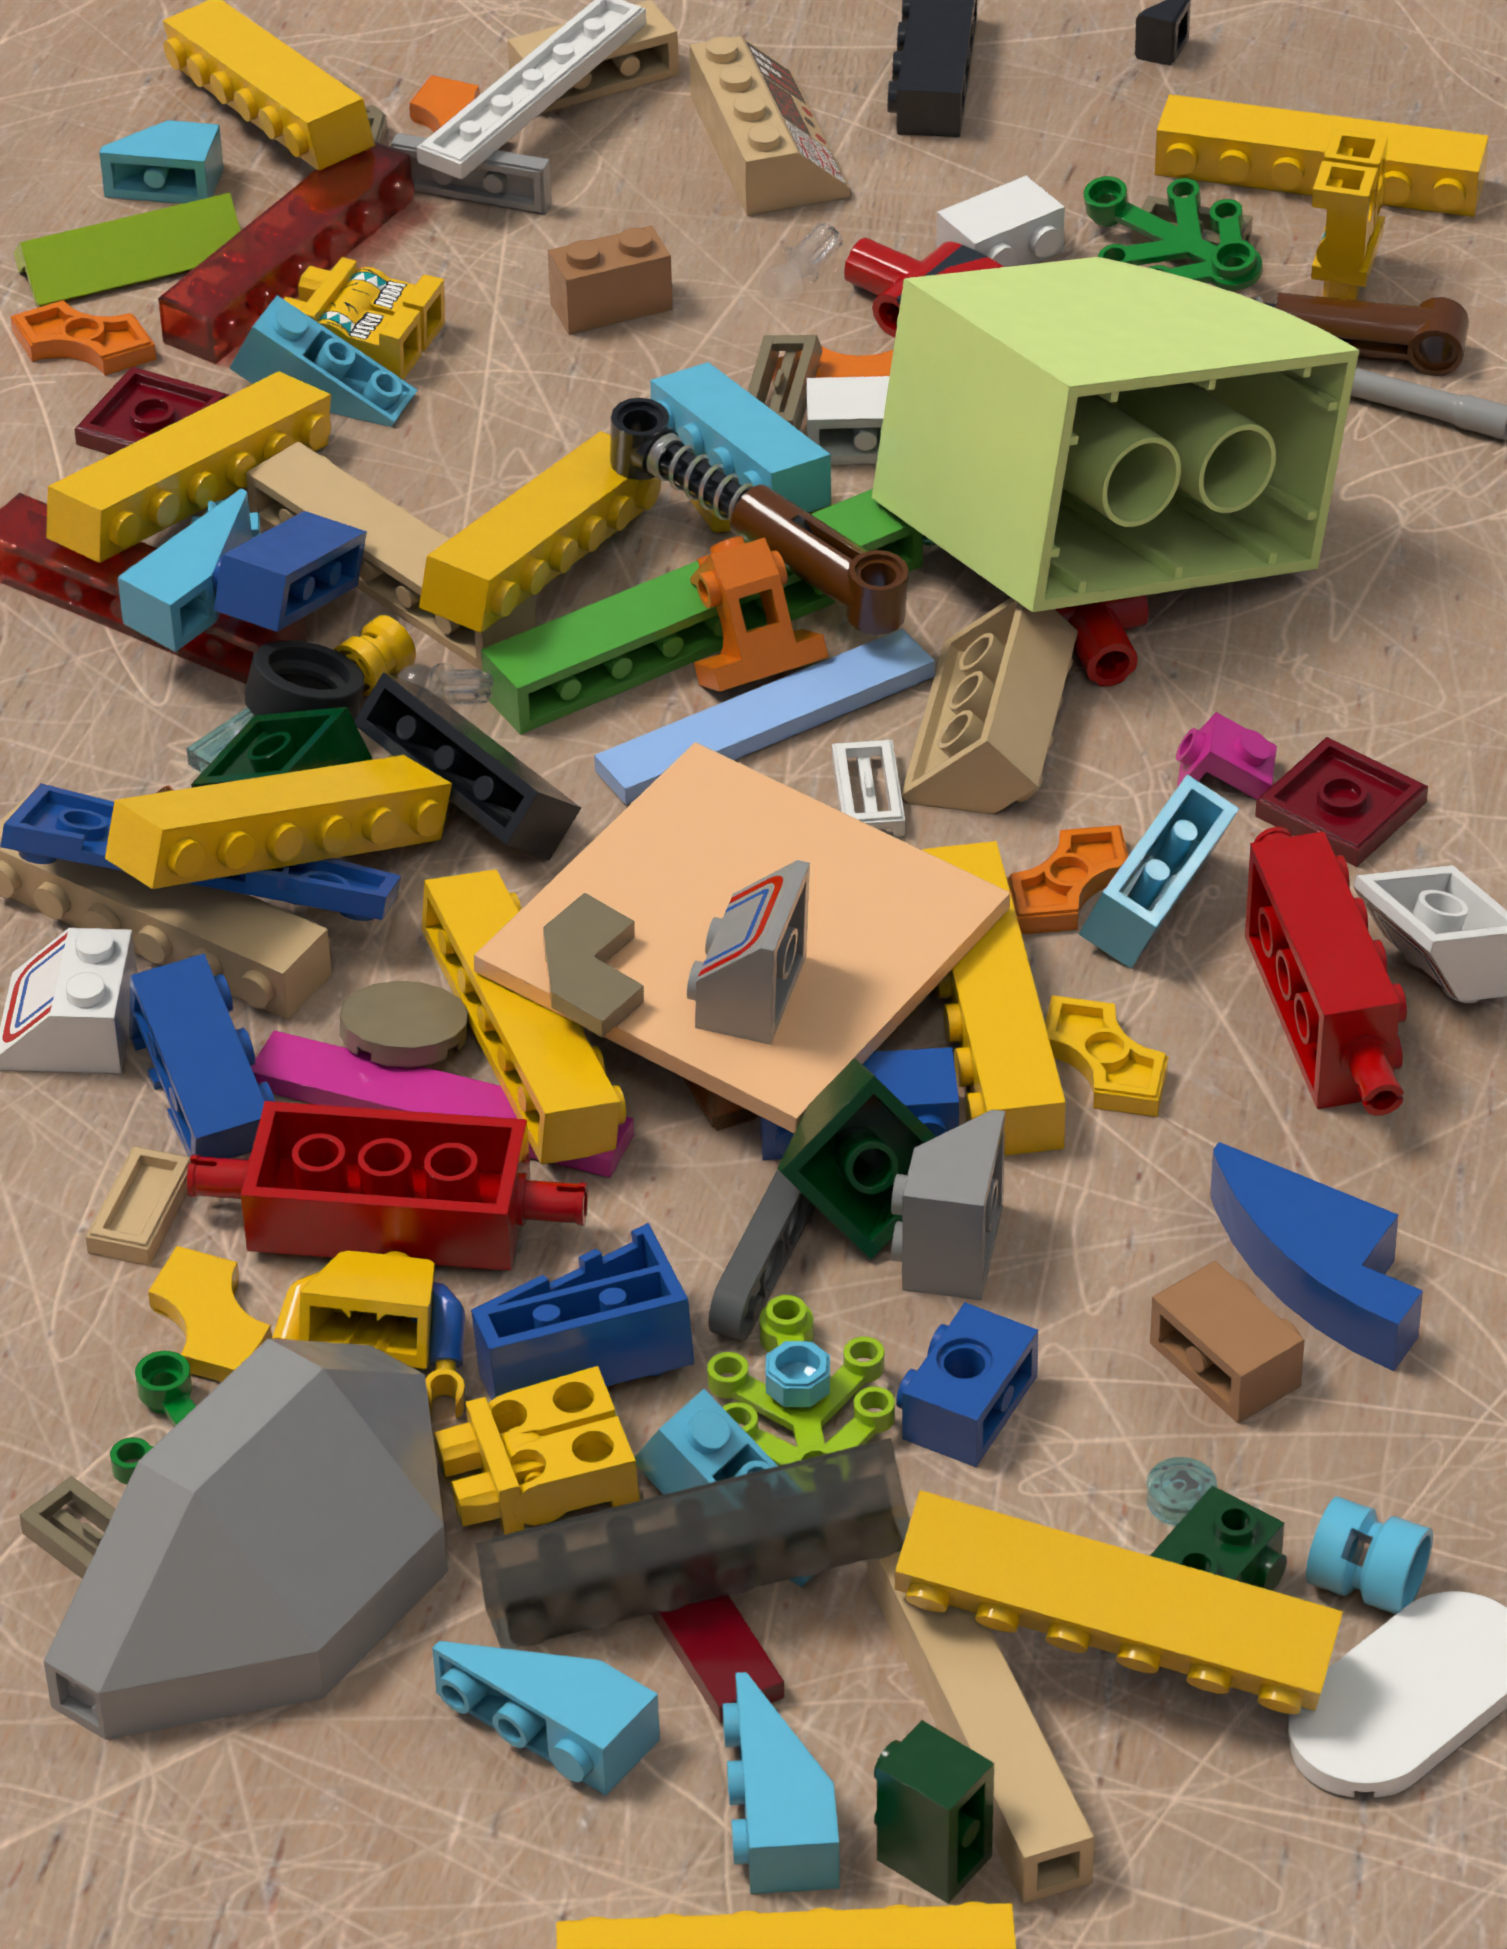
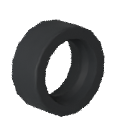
(302, 678)

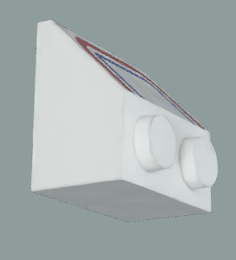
(1442, 927)
(71, 1005)

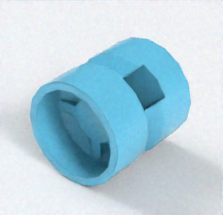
(1392, 1564)

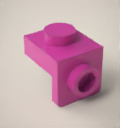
(1228, 753)

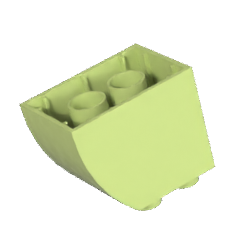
(1110, 430)

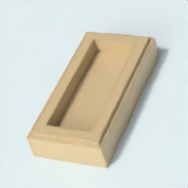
(139, 1206)

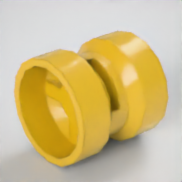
(380, 648)

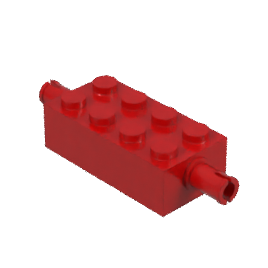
(1324, 971)
(387, 1183)

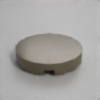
(403, 1023)

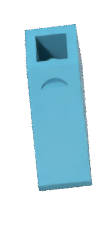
(306, 350)
(172, 588)
(701, 1448)
(558, 1706)
(786, 1799)

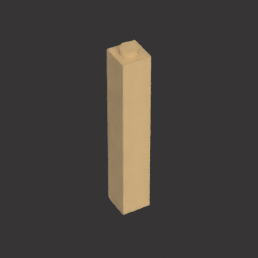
(981, 1706)

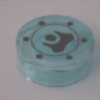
(1176, 1487)

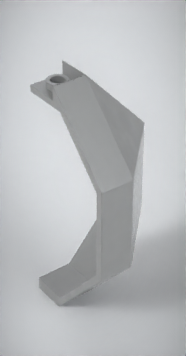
(258, 1545)

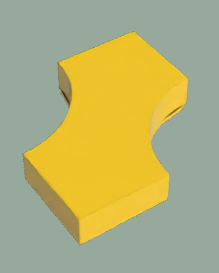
(1118, 1069)
(200, 1298)

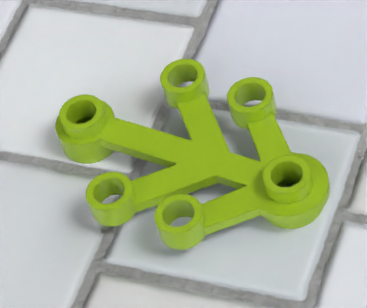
(791, 1320)

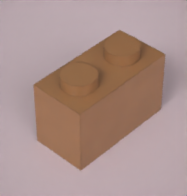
(610, 279)
(1227, 1341)

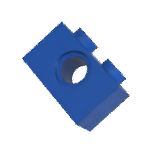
(968, 1384)

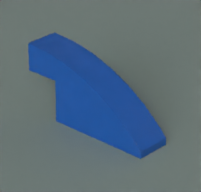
(1319, 1253)

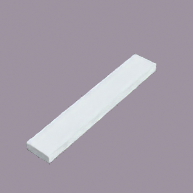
(530, 87)

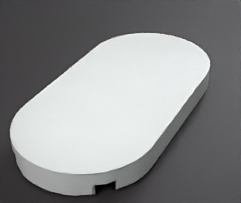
(1405, 1696)

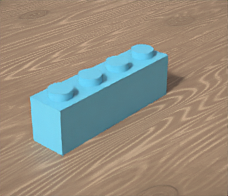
(744, 435)

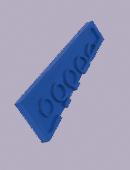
(77, 826)

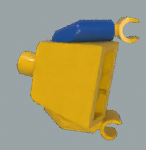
(386, 1305)

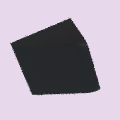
(1162, 31)

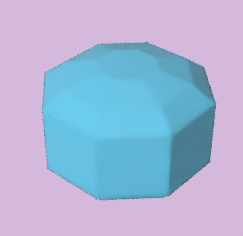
(797, 1374)

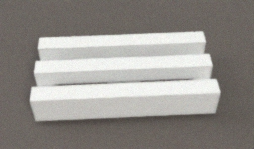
(862, 750)

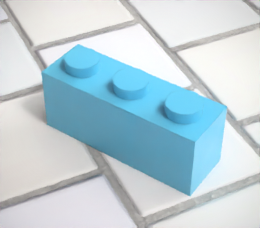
(1158, 871)

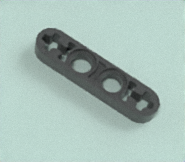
(759, 1259)

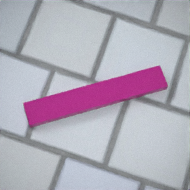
(339, 1077)

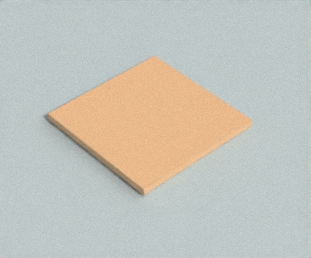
(878, 928)

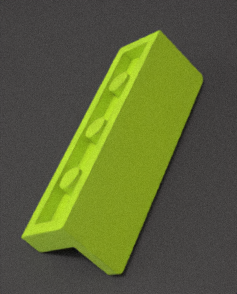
(126, 249)

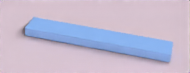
(771, 711)

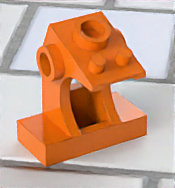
(735, 572)

